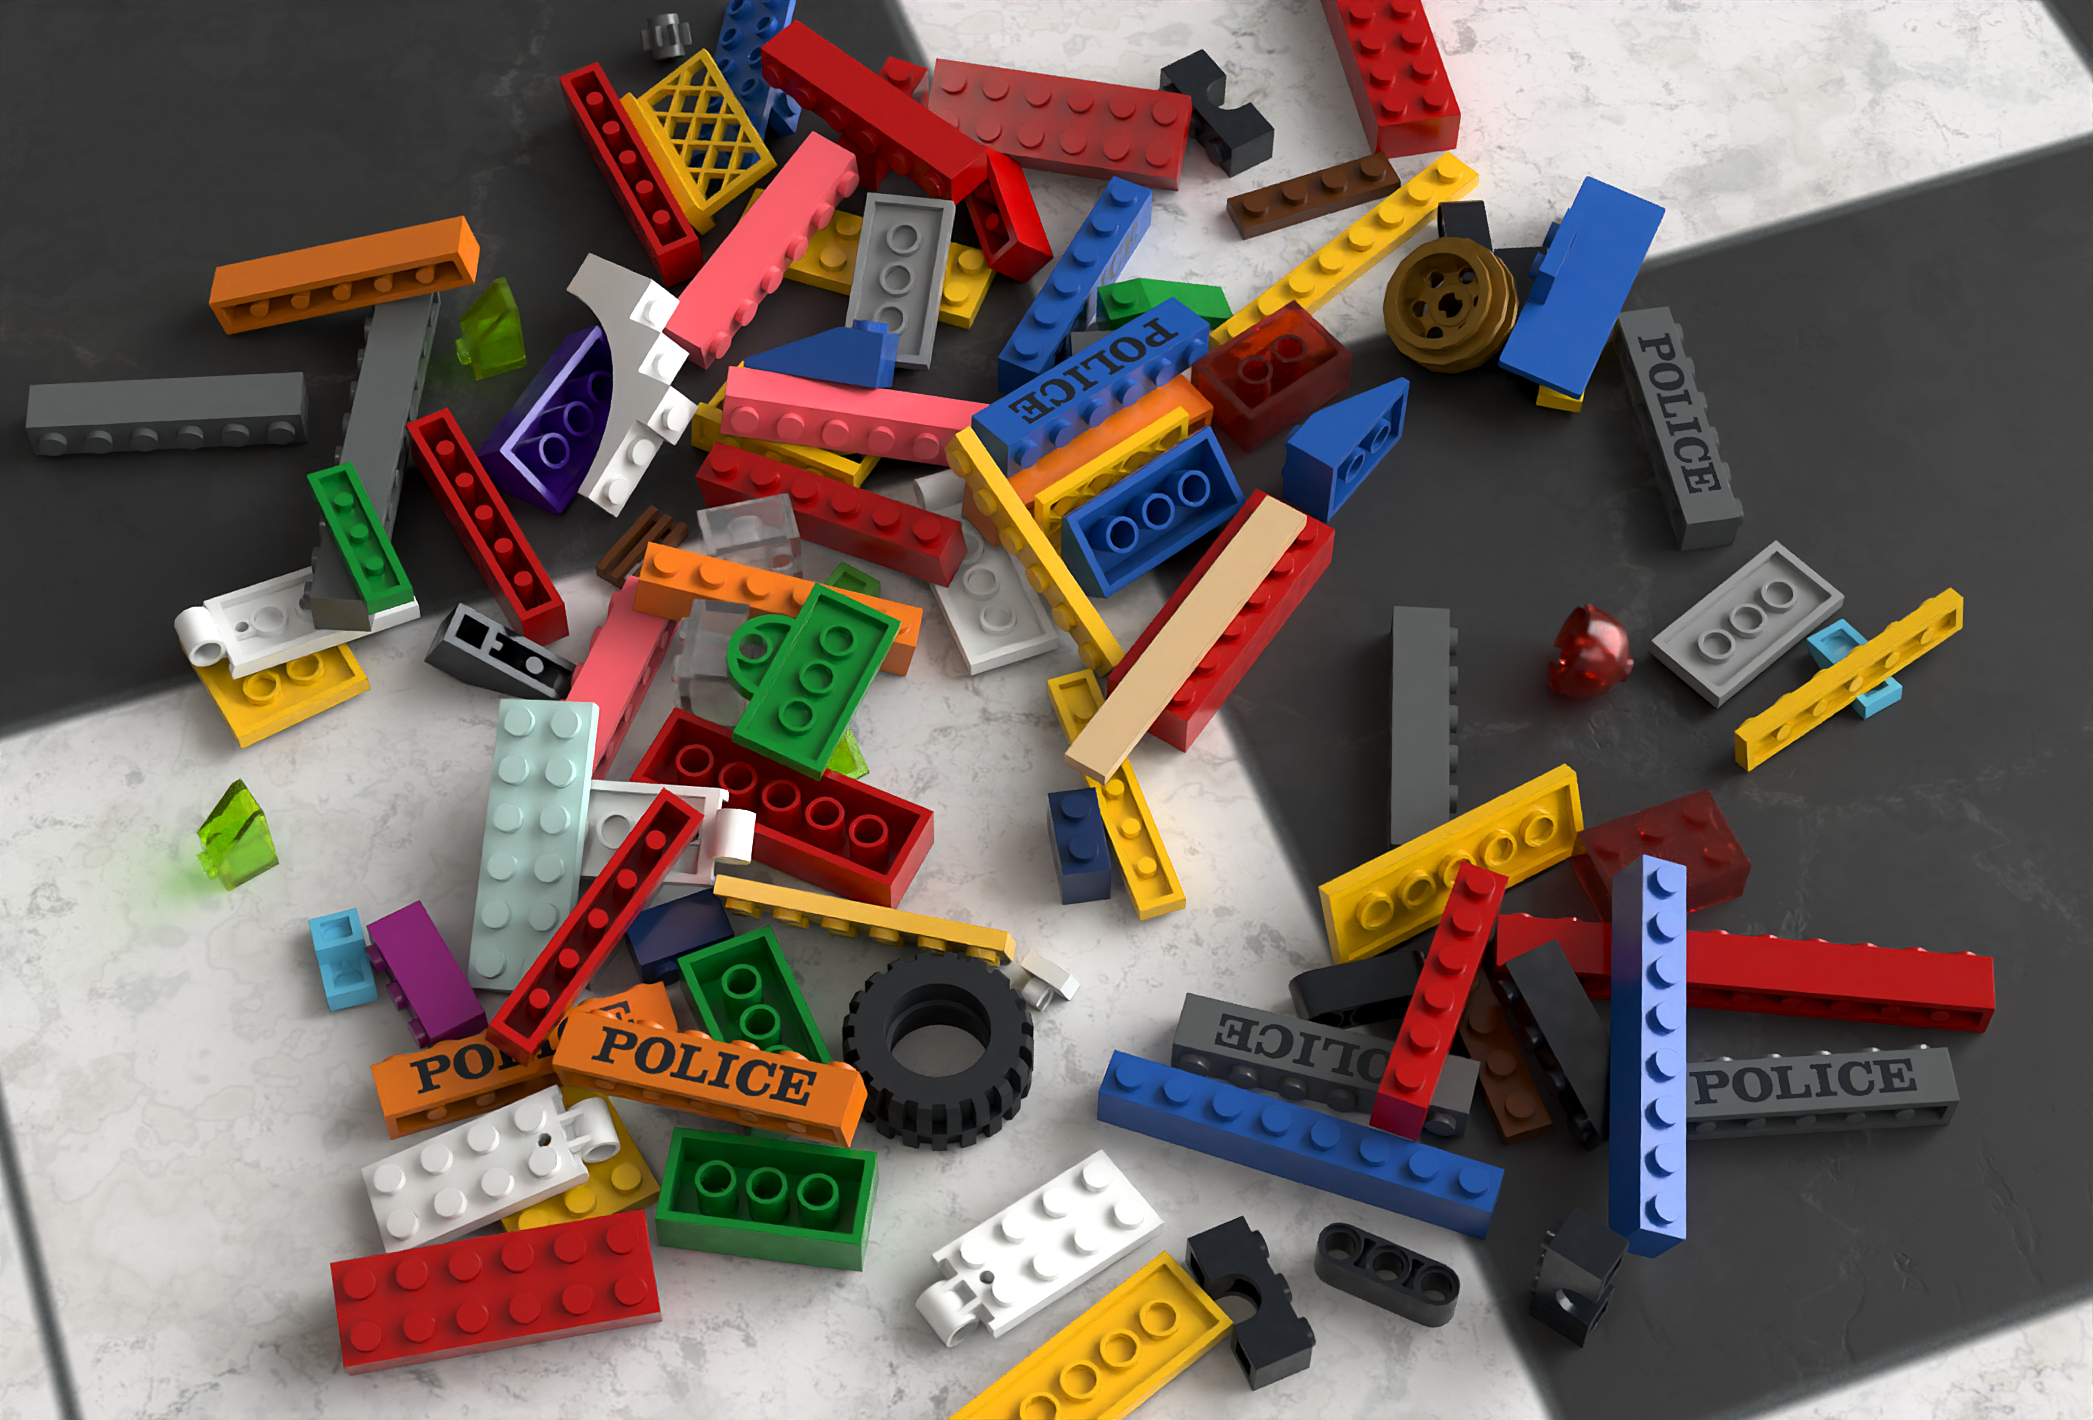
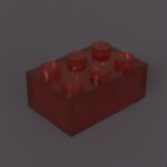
(1272, 375)
(1679, 831)

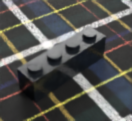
(1563, 1034)

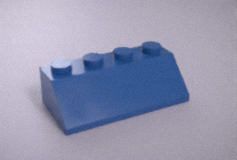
(1150, 515)

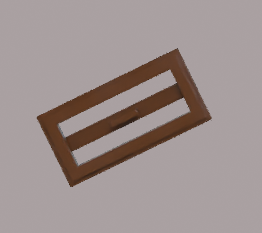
(633, 544)

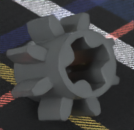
(665, 37)

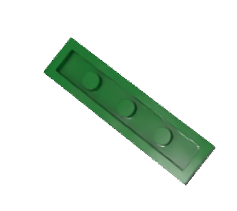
(360, 538)

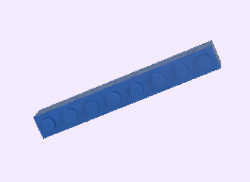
(1648, 1056)
(1299, 1144)

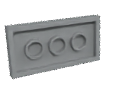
(902, 271)
(1746, 624)

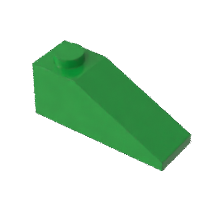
(1129, 299)

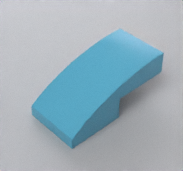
(1832, 646)
(343, 959)

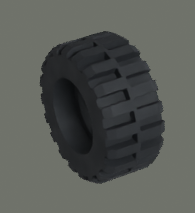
(940, 994)

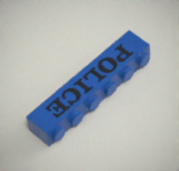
(1070, 292)
(1091, 386)

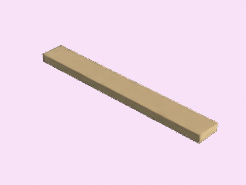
(1184, 640)

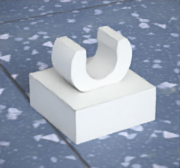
(1046, 980)

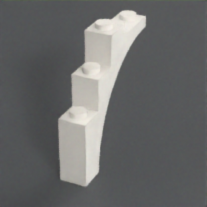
(644, 365)

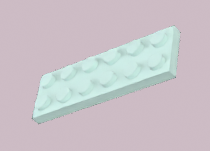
(531, 836)

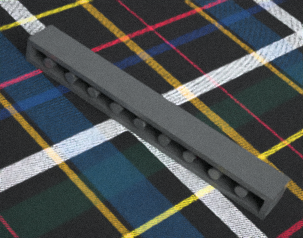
(375, 442)

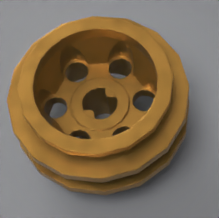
(1486, 303)

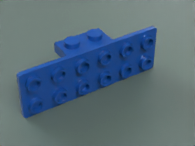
(738, 57)
(1580, 286)

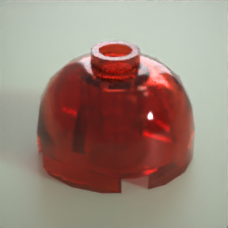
(1591, 655)

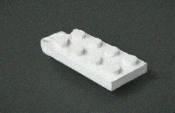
(989, 601)
(267, 626)
(619, 805)
(487, 1169)
(1037, 1250)

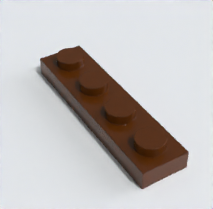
(1313, 195)
(1502, 1074)

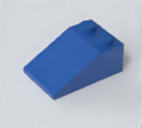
(844, 354)
(1342, 447)

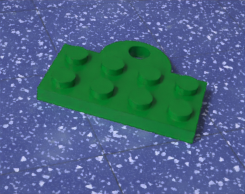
(808, 678)

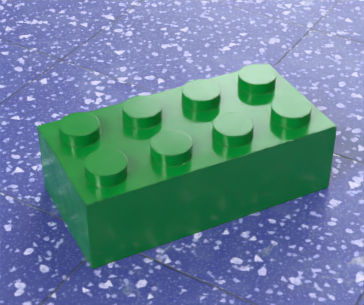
(750, 995)
(767, 1199)

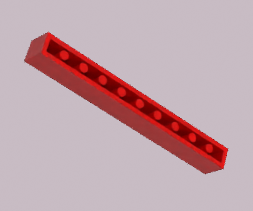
(1784, 974)

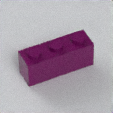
(424, 977)

